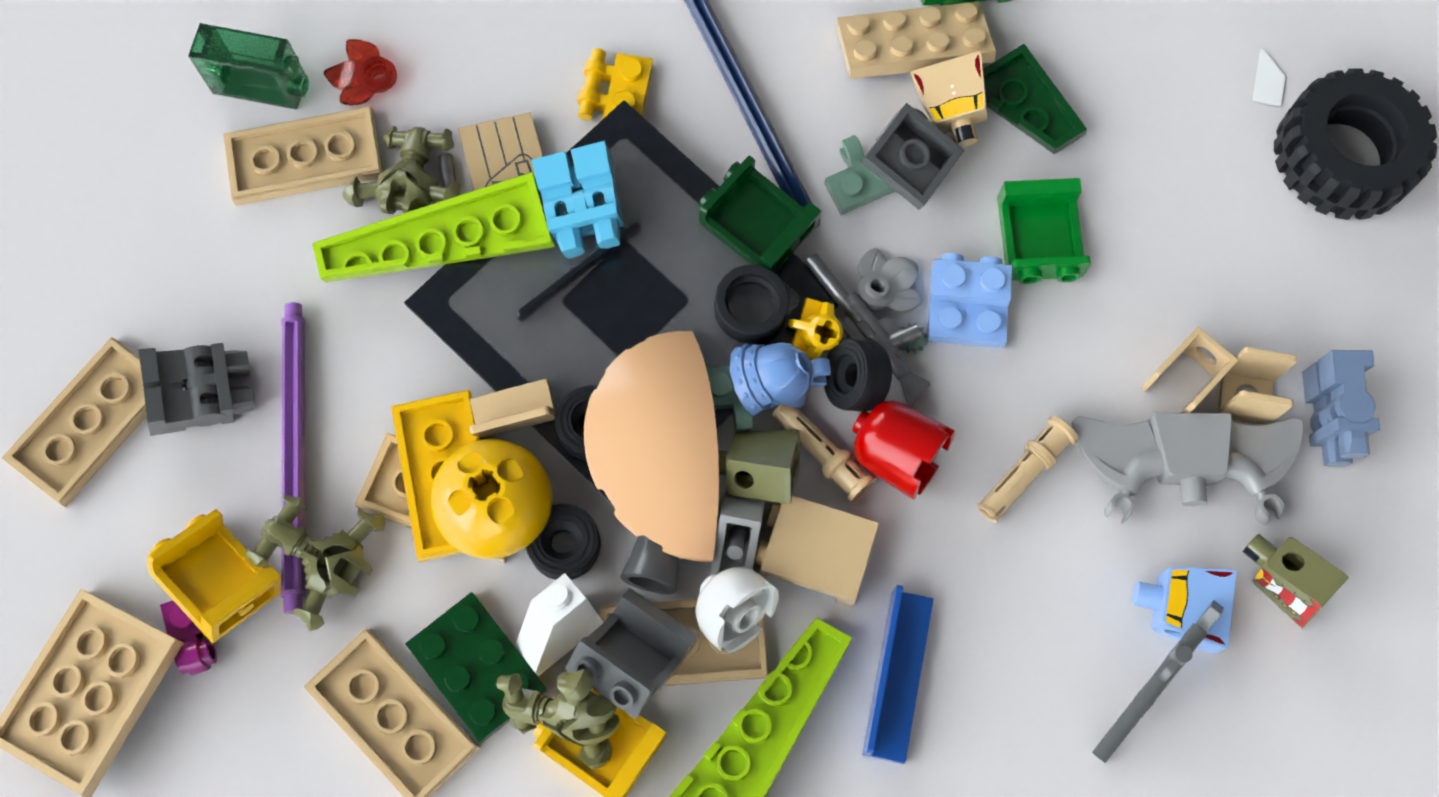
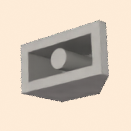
(737, 533)

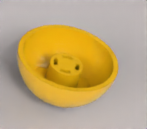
(490, 519)

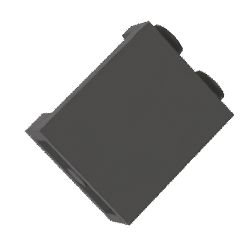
(633, 653)

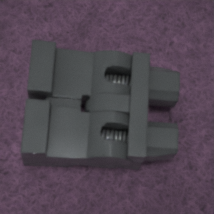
(207, 391)

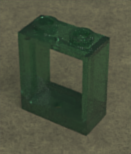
(249, 66)

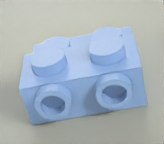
(969, 301)

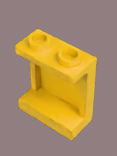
(211, 576)
(632, 751)

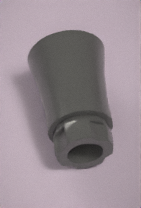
(651, 568)

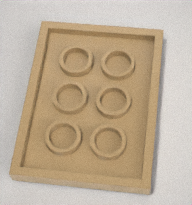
(85, 692)

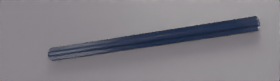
(747, 101)

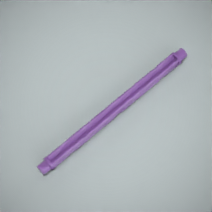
(293, 444)

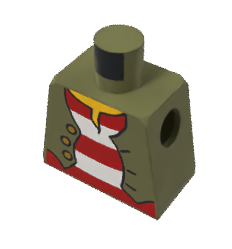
(1294, 577)

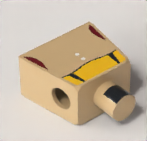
(954, 95)

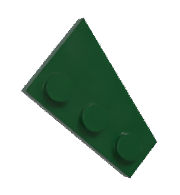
(1030, 101)

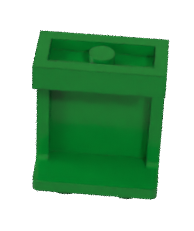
(1042, 230)

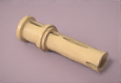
(1038, 456)
(835, 462)

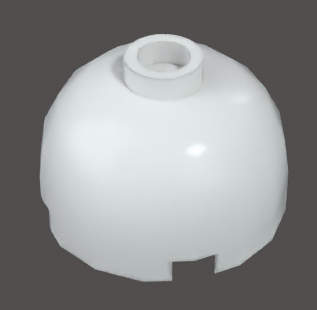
(733, 605)

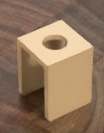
(1217, 368)
(1258, 371)

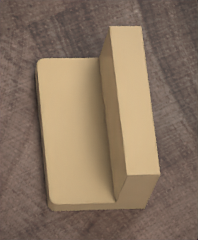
(513, 409)

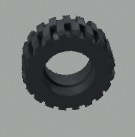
(1380, 111)

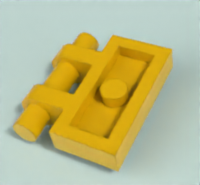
(627, 79)

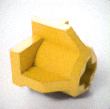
(816, 328)

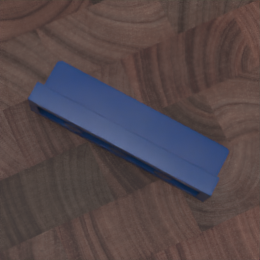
(898, 676)

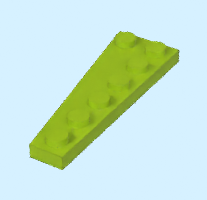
(464, 228)
(766, 729)

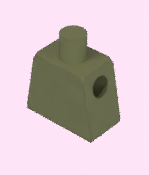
(762, 465)

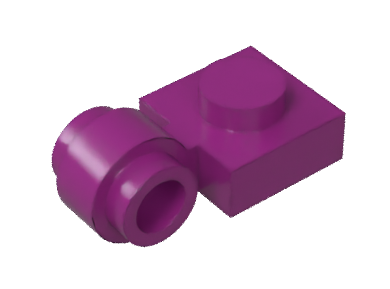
(195, 654)

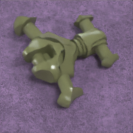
(406, 183)
(328, 562)
(572, 715)

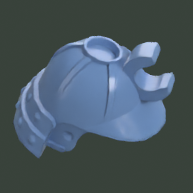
(775, 375)

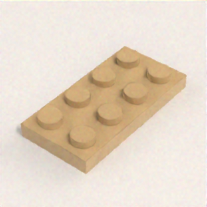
(913, 38)

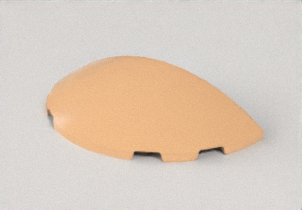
(657, 444)

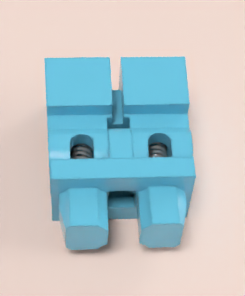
(578, 194)

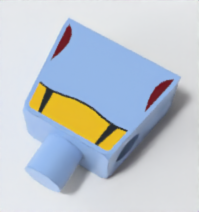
(1183, 597)

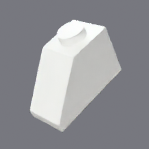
(555, 624)

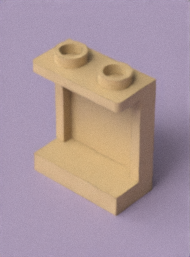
(817, 548)

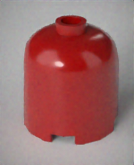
(900, 445)

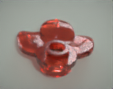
(358, 73)

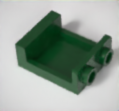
(756, 216)

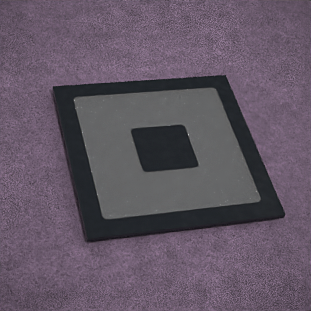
(644, 288)

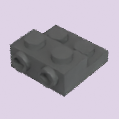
(912, 155)

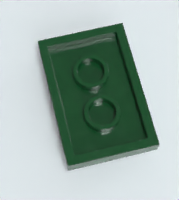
(464, 658)

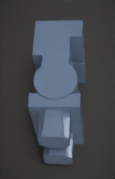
(1341, 405)

